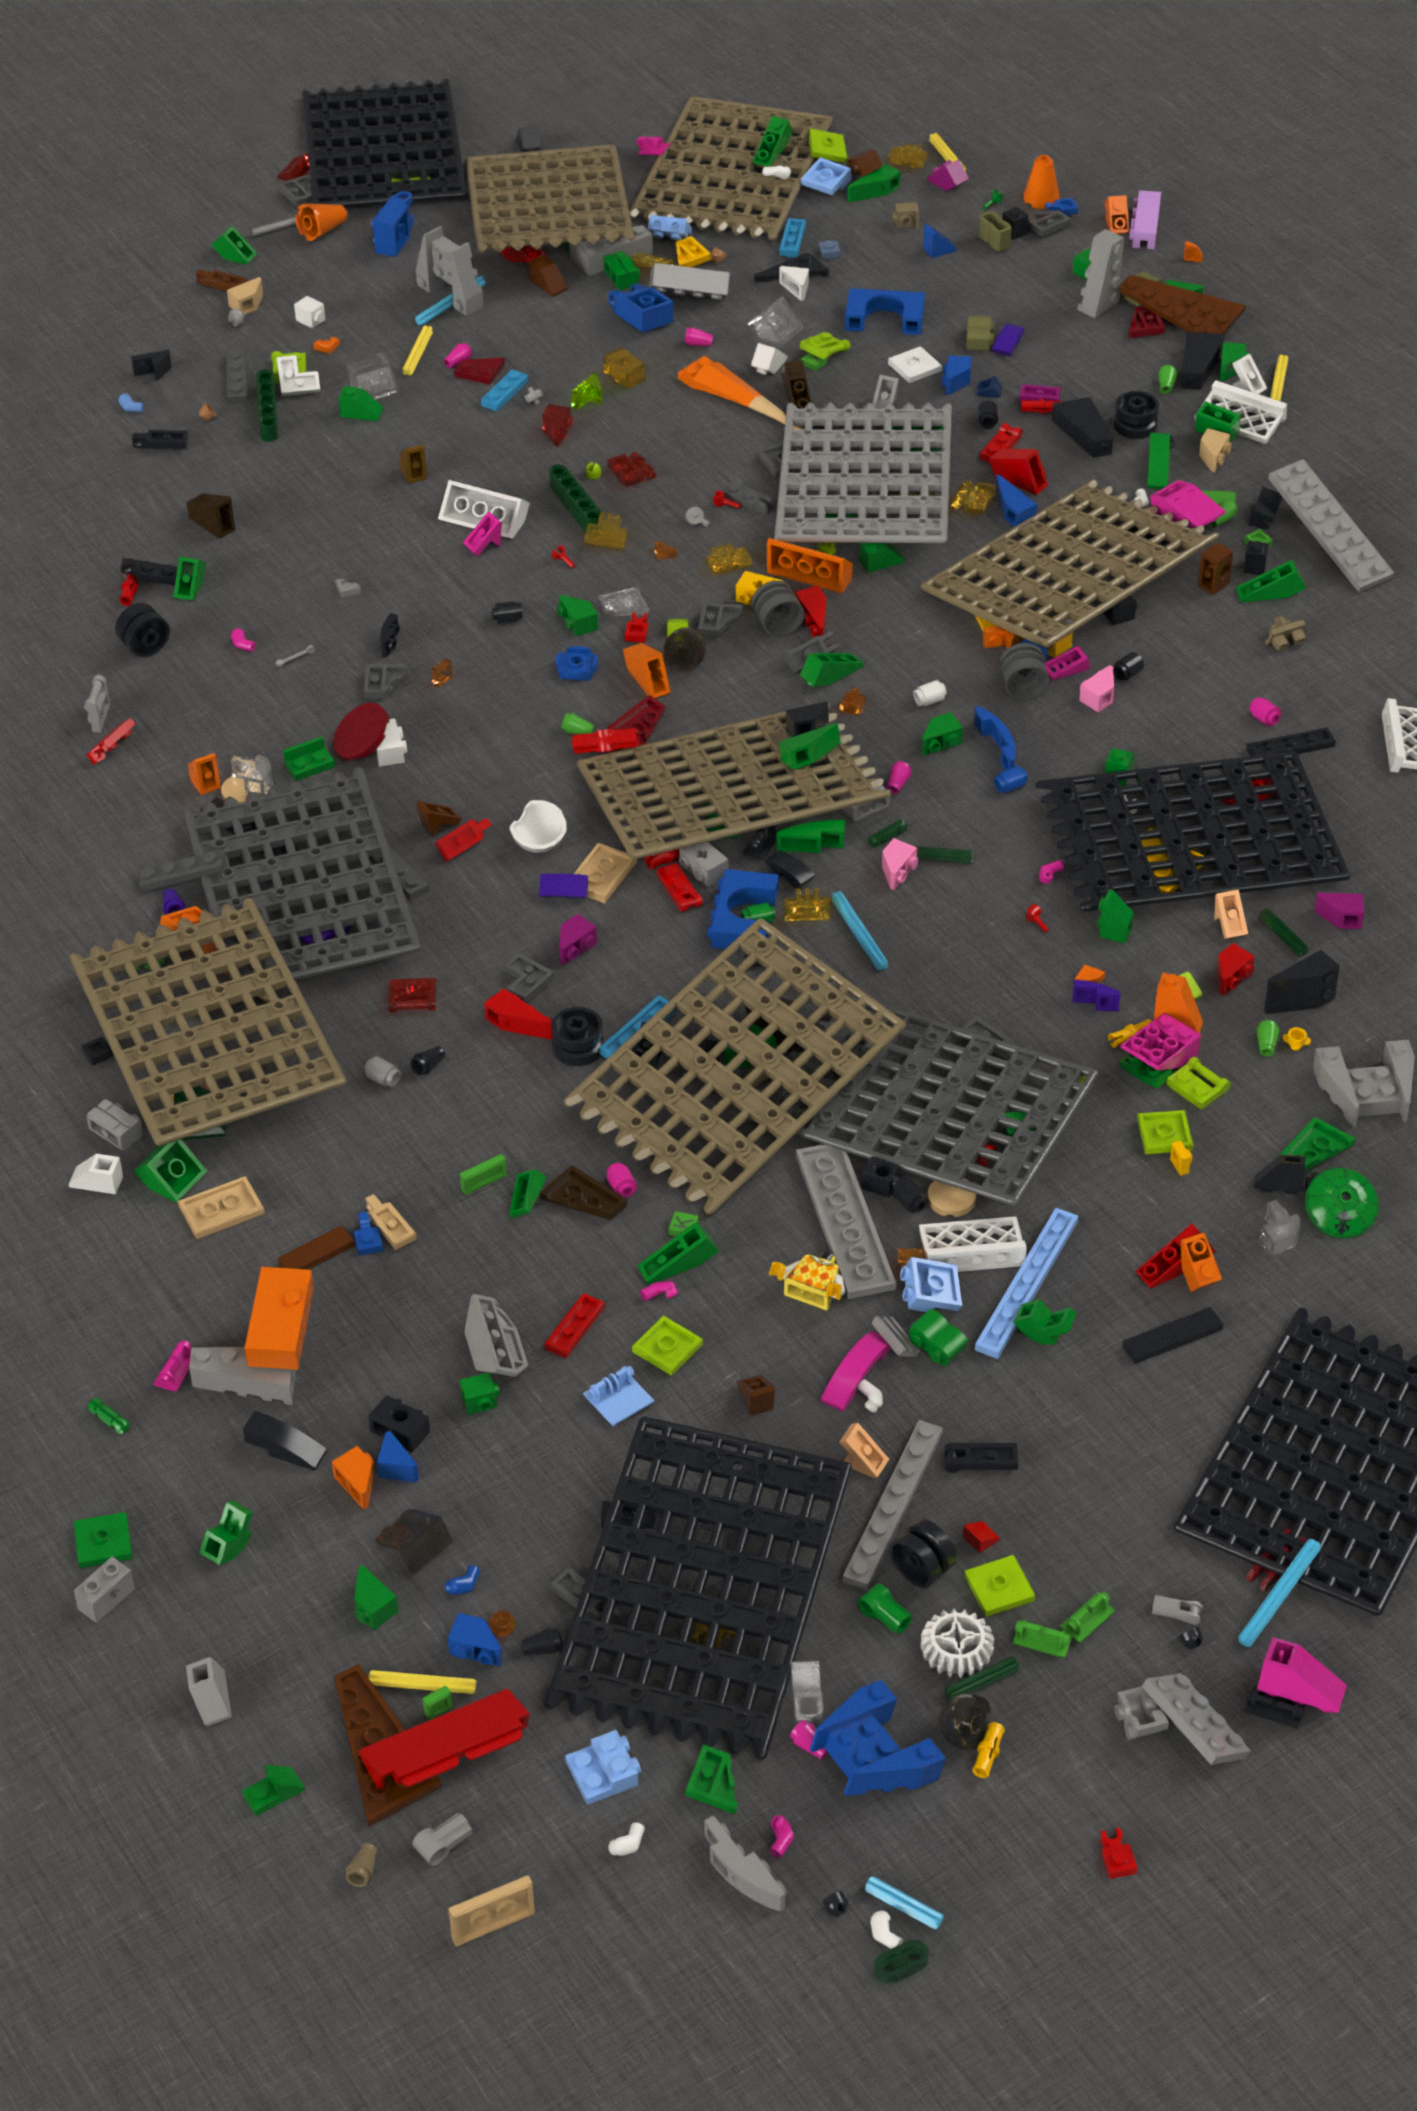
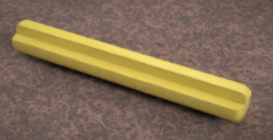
(942, 148)
(417, 350)
(1279, 377)
(422, 1682)

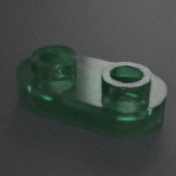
(899, 1961)

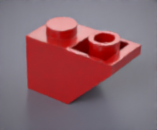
(1233, 967)

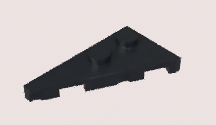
(802, 261)

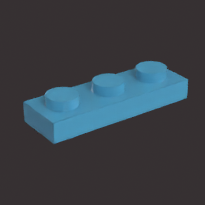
(792, 238)
(504, 390)

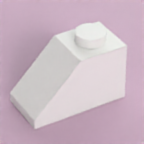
(767, 359)

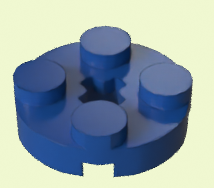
(583, 670)

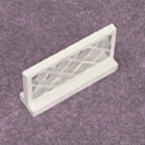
(1253, 403)
(1396, 736)
(975, 1254)

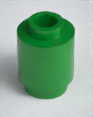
(759, 911)

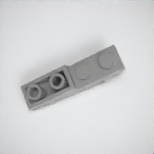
(743, 1872)

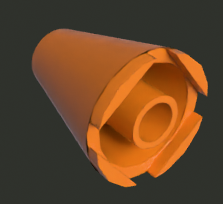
(1042, 183)
(319, 219)

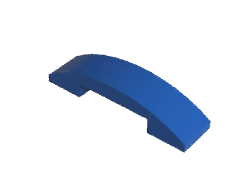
(990, 725)

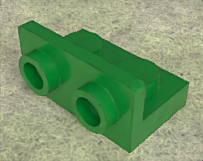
(307, 759)

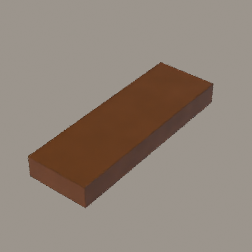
(317, 1250)

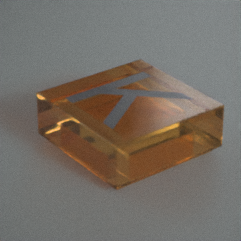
(442, 672)

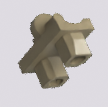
(1284, 630)

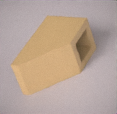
(246, 296)
(1214, 447)

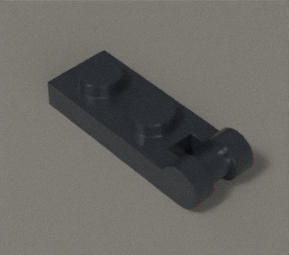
(981, 1456)

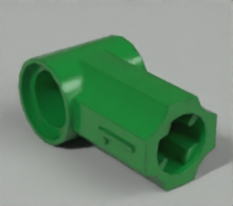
(880, 1604)

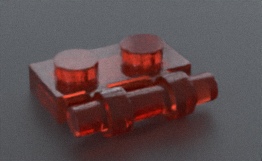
(631, 469)

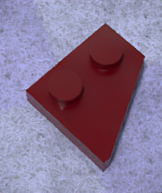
(1145, 323)
(480, 370)

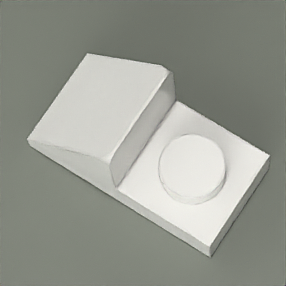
(1249, 375)

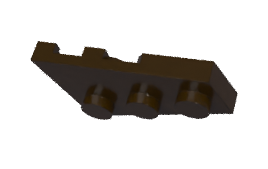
(583, 1193)

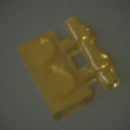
(978, 498)

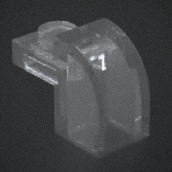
(256, 773)
(1281, 1232)
(806, 1690)

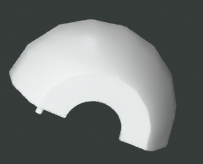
(539, 827)

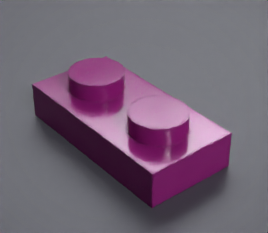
(1035, 392)

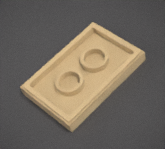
(605, 870)
(221, 1207)
(491, 1910)

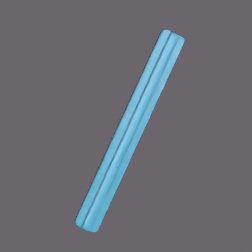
(441, 306)
(859, 931)
(1279, 1593)

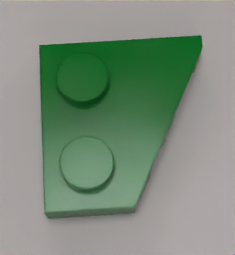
(713, 1780)

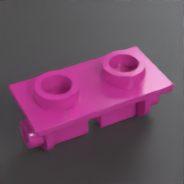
(651, 146)
(175, 1368)

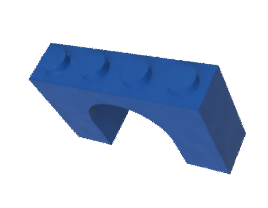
(867, 301)
(735, 890)

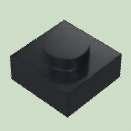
(97, 1051)

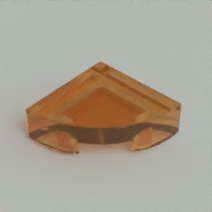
(664, 551)

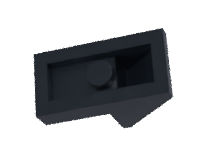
(154, 362)

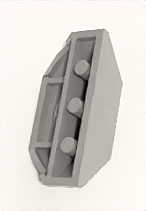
(493, 1338)

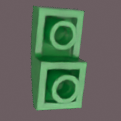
(1144, 1071)

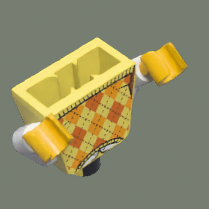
(811, 1279)

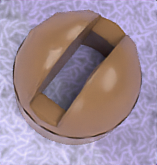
(718, 255)
(207, 412)

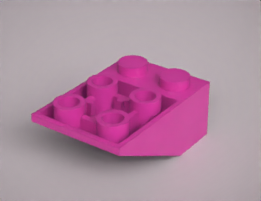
(1186, 502)
(1164, 1043)
(1300, 1677)

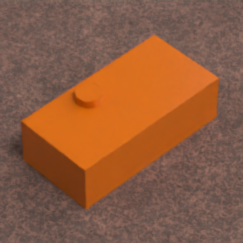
(279, 1318)

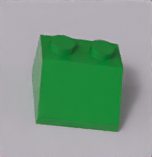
(170, 1170)

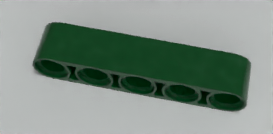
(267, 405)
(573, 496)

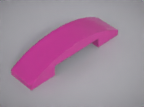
(853, 1369)

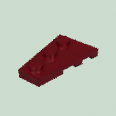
(643, 717)

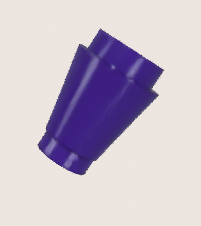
(172, 902)

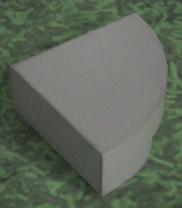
(346, 588)

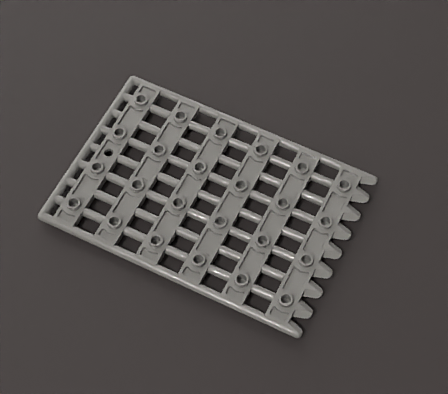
(874, 529)

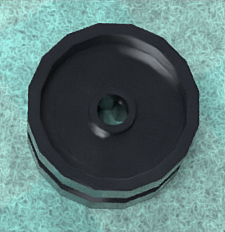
(1136, 414)
(142, 629)
(577, 1036)
(923, 1553)

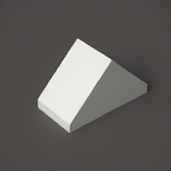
(794, 280)

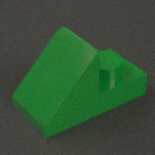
(278, 1786)

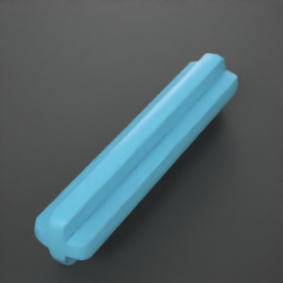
(904, 1902)

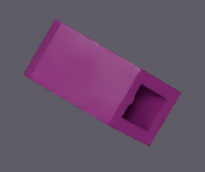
(948, 175)
(1341, 909)
(575, 938)

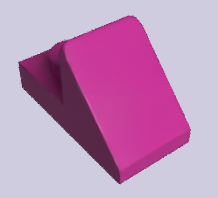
(487, 530)

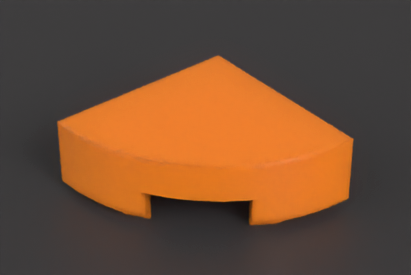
(1192, 252)
(327, 345)
(1090, 974)

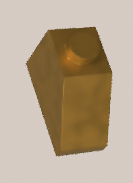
(413, 464)

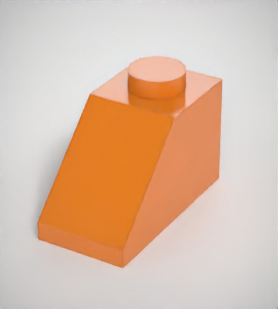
(205, 774)
(355, 1474)

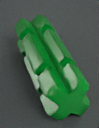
(108, 1415)

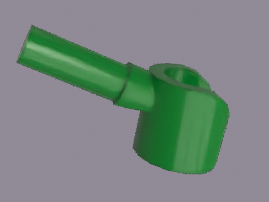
(996, 198)

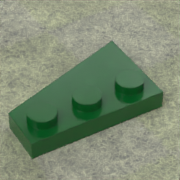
(1319, 1143)

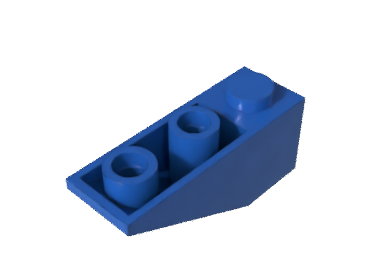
(1014, 504)

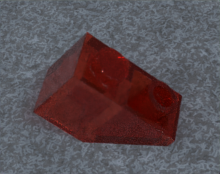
(556, 422)

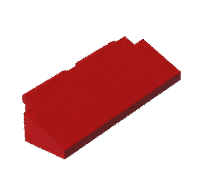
(441, 1742)

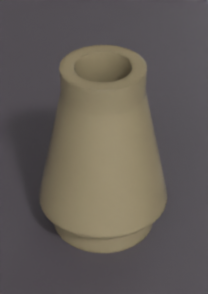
(361, 1868)

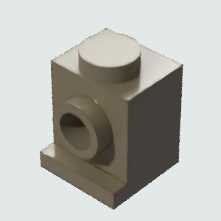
(906, 215)

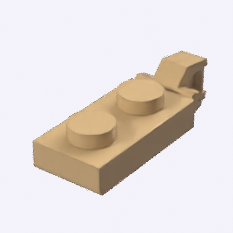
(389, 1222)

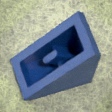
(935, 243)
(395, 1461)

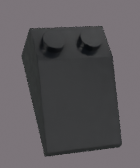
(1303, 985)

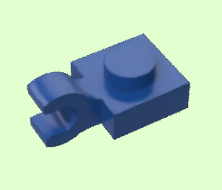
(1065, 205)
(367, 1238)

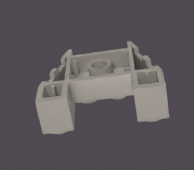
(446, 262)
(1368, 1089)

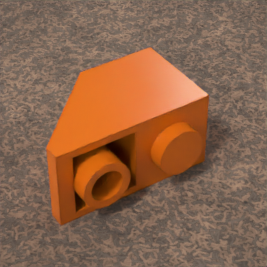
(1117, 214)
(1198, 1263)

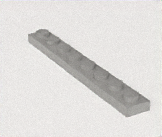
(892, 1505)

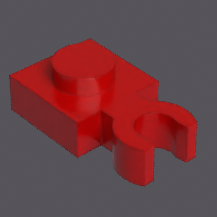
(637, 629)
(1117, 1857)

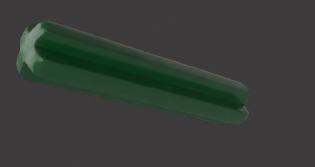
(944, 854)
(1283, 932)
(983, 1678)

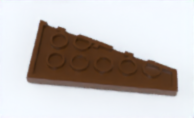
(1183, 307)
(368, 1722)

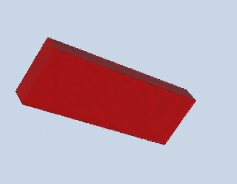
(574, 1325)

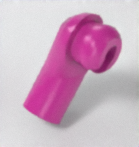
(240, 642)
(1047, 871)
(657, 1288)
(783, 1835)

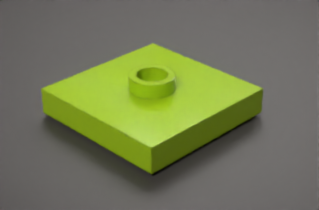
(827, 145)
(1161, 1129)
(667, 1345)
(999, 1585)

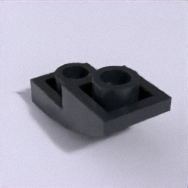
(388, 632)
(786, 864)

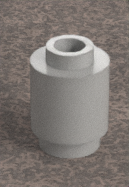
(382, 1072)

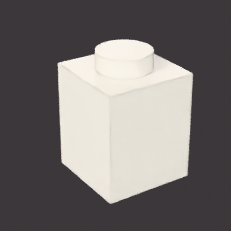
(309, 312)

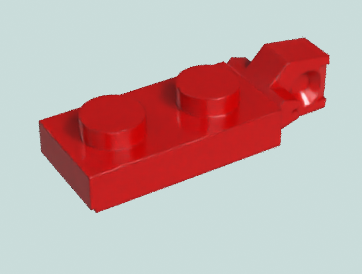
(109, 741)
(461, 838)

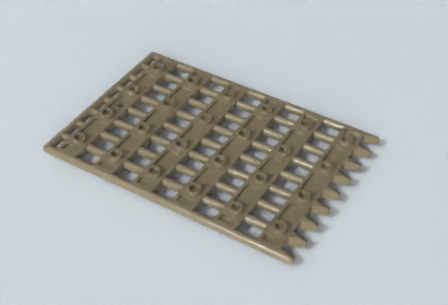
(737, 115)
(532, 206)
(1034, 624)
(715, 787)
(211, 1032)
(720, 1078)

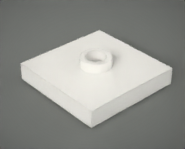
(915, 364)

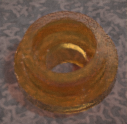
(500, 1618)

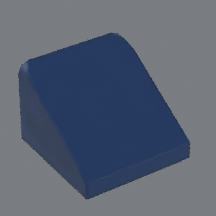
(989, 388)

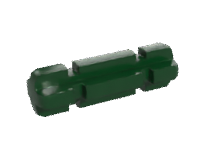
(887, 833)

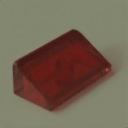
(296, 168)

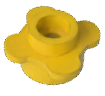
(1296, 1038)

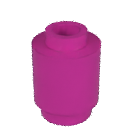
(1265, 711)
(621, 1180)

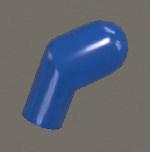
(463, 1584)

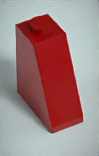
(1020, 468)

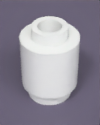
(929, 693)

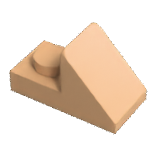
(1230, 913)
(863, 1451)

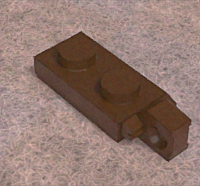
(219, 279)

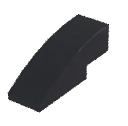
(283, 1441)

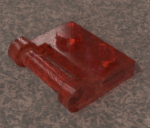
(412, 994)

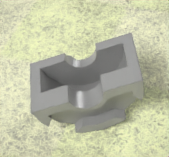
(1139, 1713)

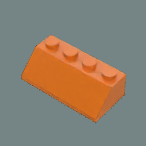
(808, 566)

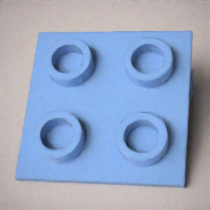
(618, 1396)

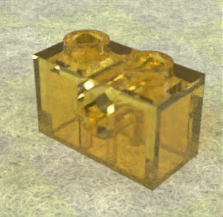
(624, 367)

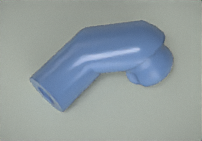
(128, 404)

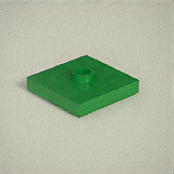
(102, 1538)

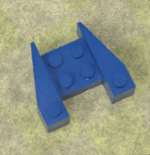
(868, 1752)

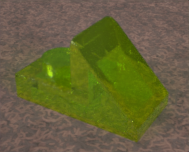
(587, 391)

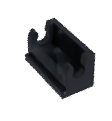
(1265, 508)

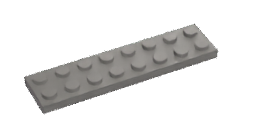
(1331, 525)
(845, 1221)

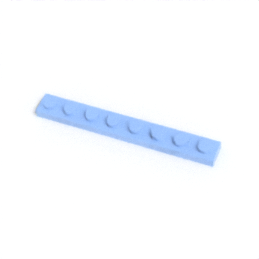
(1026, 1282)

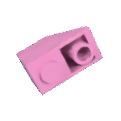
(1098, 690)
(898, 861)

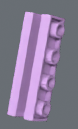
(1145, 218)

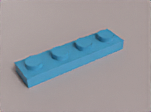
(633, 1026)

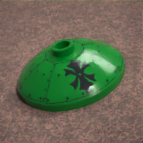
(1334, 1214)

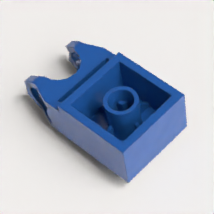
(393, 225)
(642, 307)

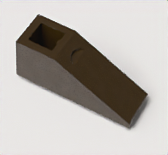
(796, 383)

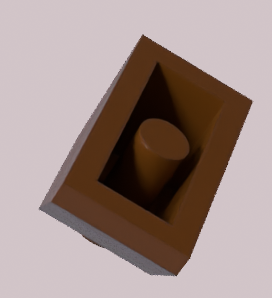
(547, 276)

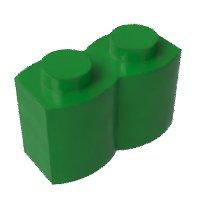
(937, 1337)

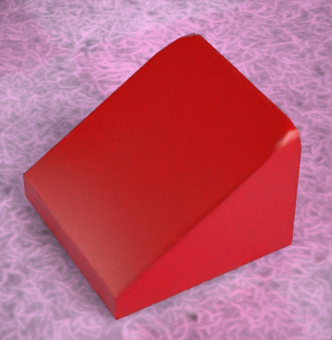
(979, 1535)

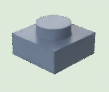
(829, 249)

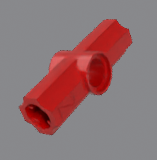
(605, 741)

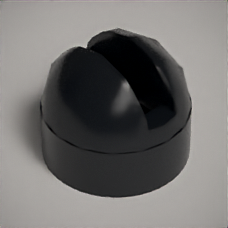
(1192, 1638)
(836, 1902)

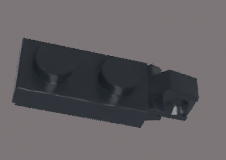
(161, 439)
(149, 571)

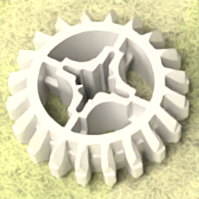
(942, 1649)

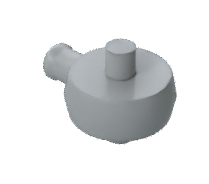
(236, 317)
(533, 395)
(695, 516)

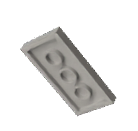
(1196, 1718)

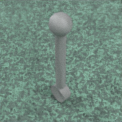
(310, 649)

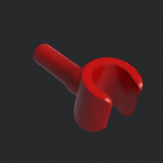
(719, 500)
(562, 555)
(1033, 915)

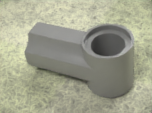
(436, 1843)

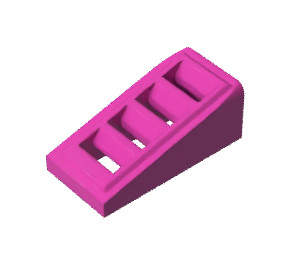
(1077, 660)

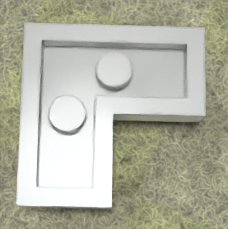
(293, 382)

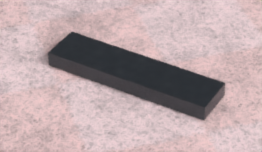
(1298, 742)
(1172, 1335)

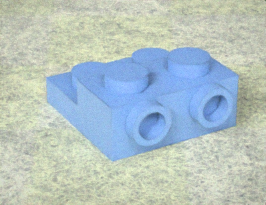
(827, 176)
(669, 226)
(931, 1285)
(604, 1767)

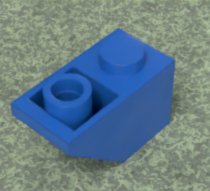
(956, 373)
(474, 1640)

